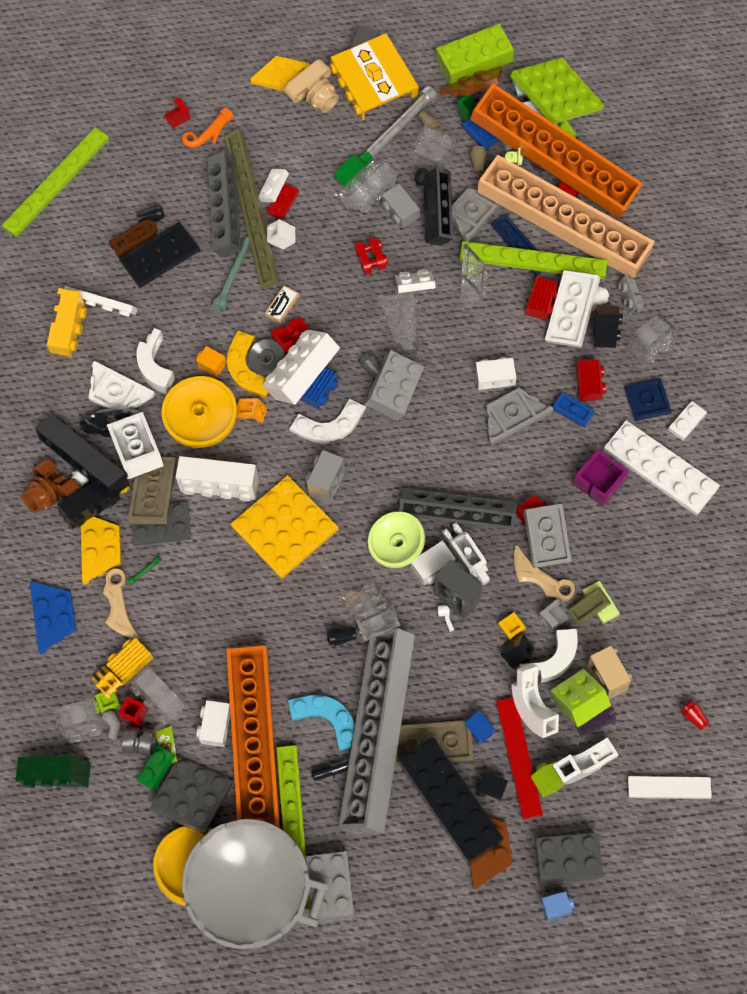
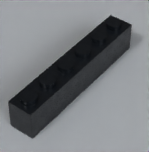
(82, 456)

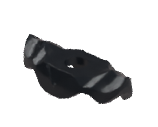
(97, 421)

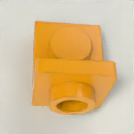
(251, 409)

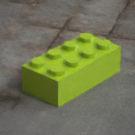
(475, 53)

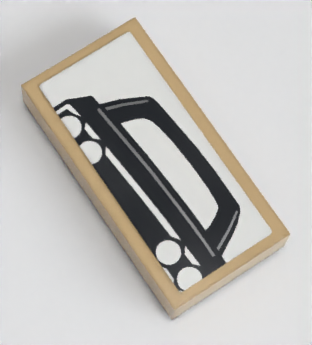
(282, 304)

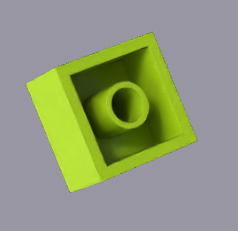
(580, 697)

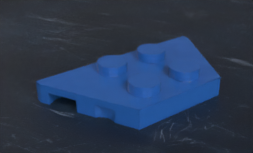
(52, 615)

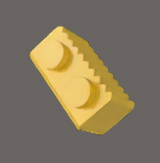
(129, 660)

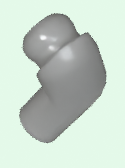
(114, 723)

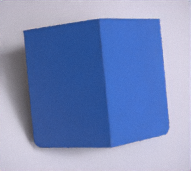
(480, 727)

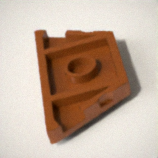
(473, 84)
(494, 861)

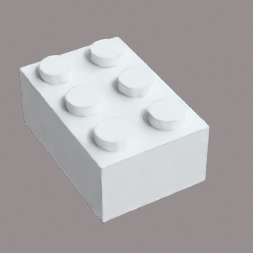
(135, 445)

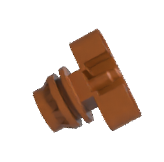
(46, 487)

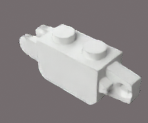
(467, 553)

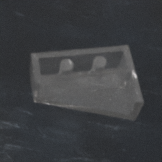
(157, 696)

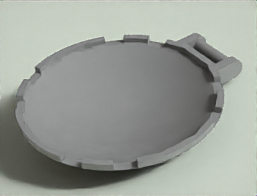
(248, 884)

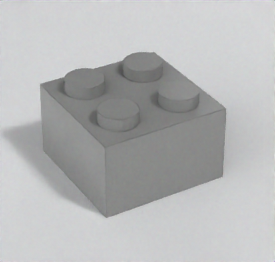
(325, 477)

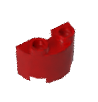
(290, 334)

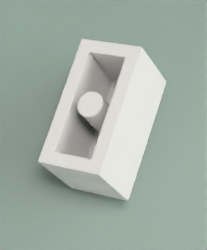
(495, 373)
(431, 562)
(214, 723)

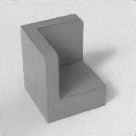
(553, 616)

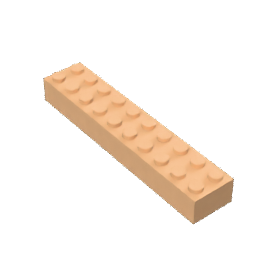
(565, 216)

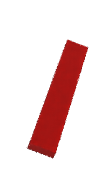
(519, 759)

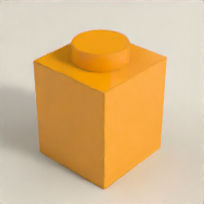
(211, 361)

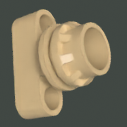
(315, 85)

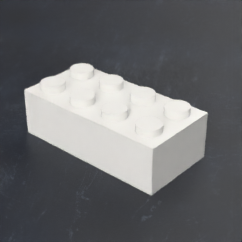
(300, 366)
(217, 478)

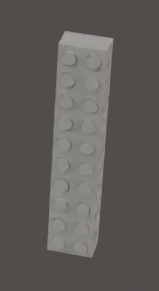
(376, 733)

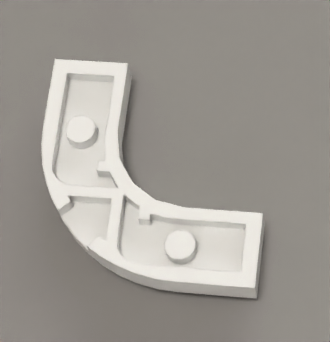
(331, 431)

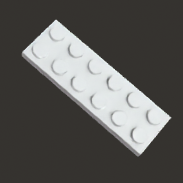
(661, 467)

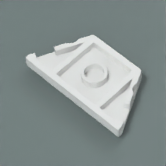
(115, 390)

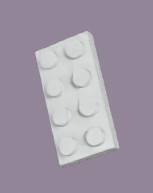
(572, 308)

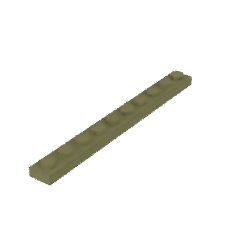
(252, 210)

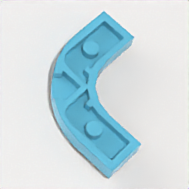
(329, 709)

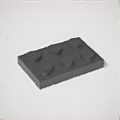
(175, 530)

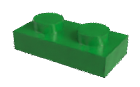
(155, 768)

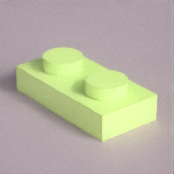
(610, 611)

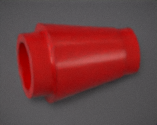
(695, 715)

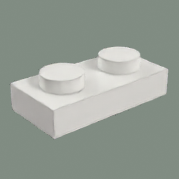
(273, 185)
(687, 421)

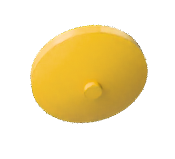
(199, 412)
(171, 860)

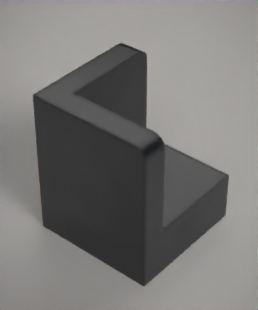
(517, 651)
(492, 786)

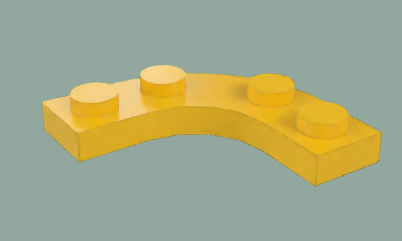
(239, 370)

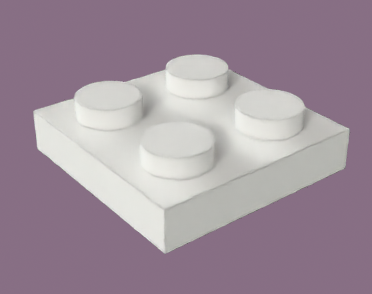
(415, 281)

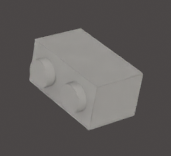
(400, 206)

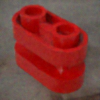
(374, 246)

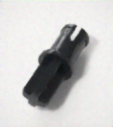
(330, 770)

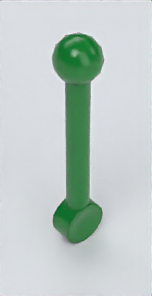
(131, 581)

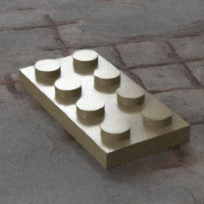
(153, 494)
(452, 738)

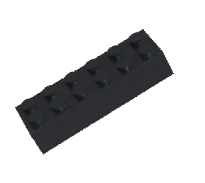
(450, 800)

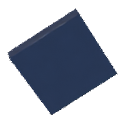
(647, 399)

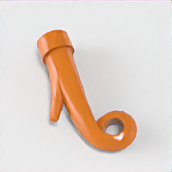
(214, 130)

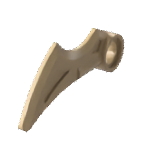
(527, 573)
(118, 616)

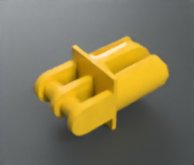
(107, 683)

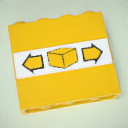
(372, 74)

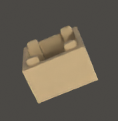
(609, 672)

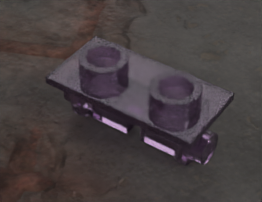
(601, 720)

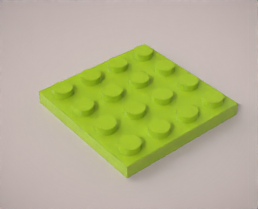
(557, 90)

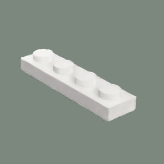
(107, 304)

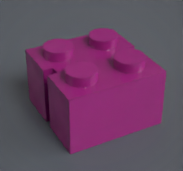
(598, 479)

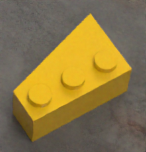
(67, 324)

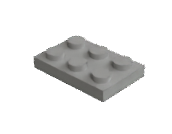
(547, 535)

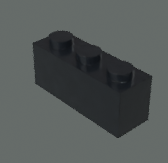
(84, 505)

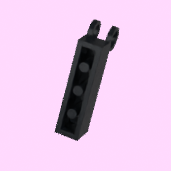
(437, 205)

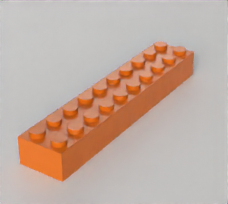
(555, 151)
(253, 735)

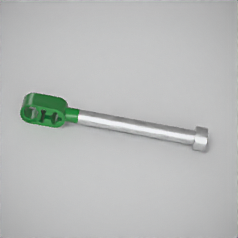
(355, 163)

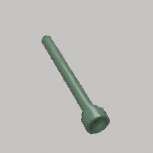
(219, 303)

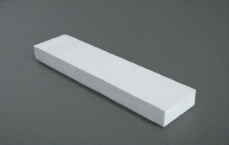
(669, 787)

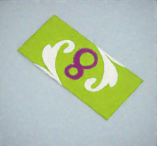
(166, 740)

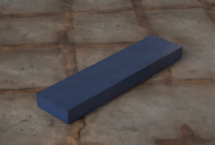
(513, 236)

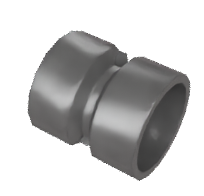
(138, 740)

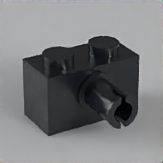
(606, 326)

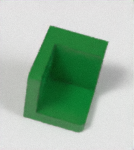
(465, 107)

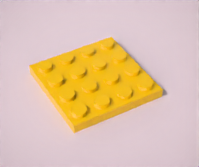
(284, 527)

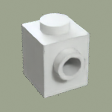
(281, 234)

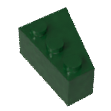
(53, 771)

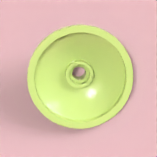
(391, 530)

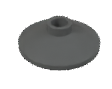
(260, 352)

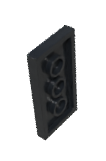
(159, 255)

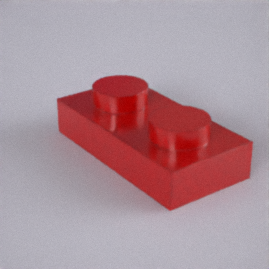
(283, 202)

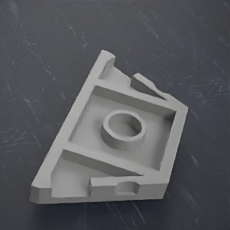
(472, 212)
(513, 413)

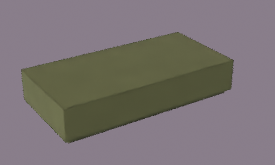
(589, 606)

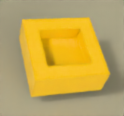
(511, 626)

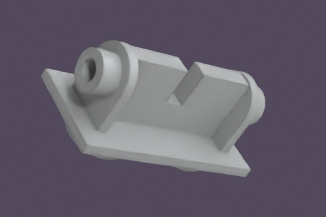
(628, 289)

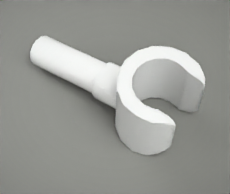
(443, 610)

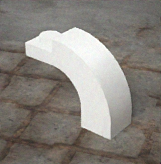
(154, 375)
(556, 666)
(529, 704)
(579, 766)

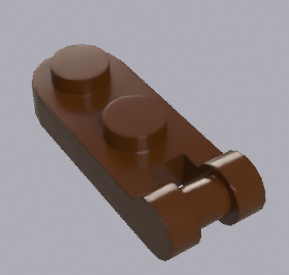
(133, 237)

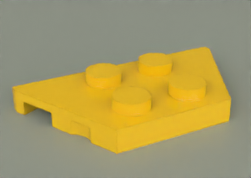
(278, 73)
(99, 548)

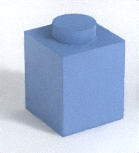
(557, 906)

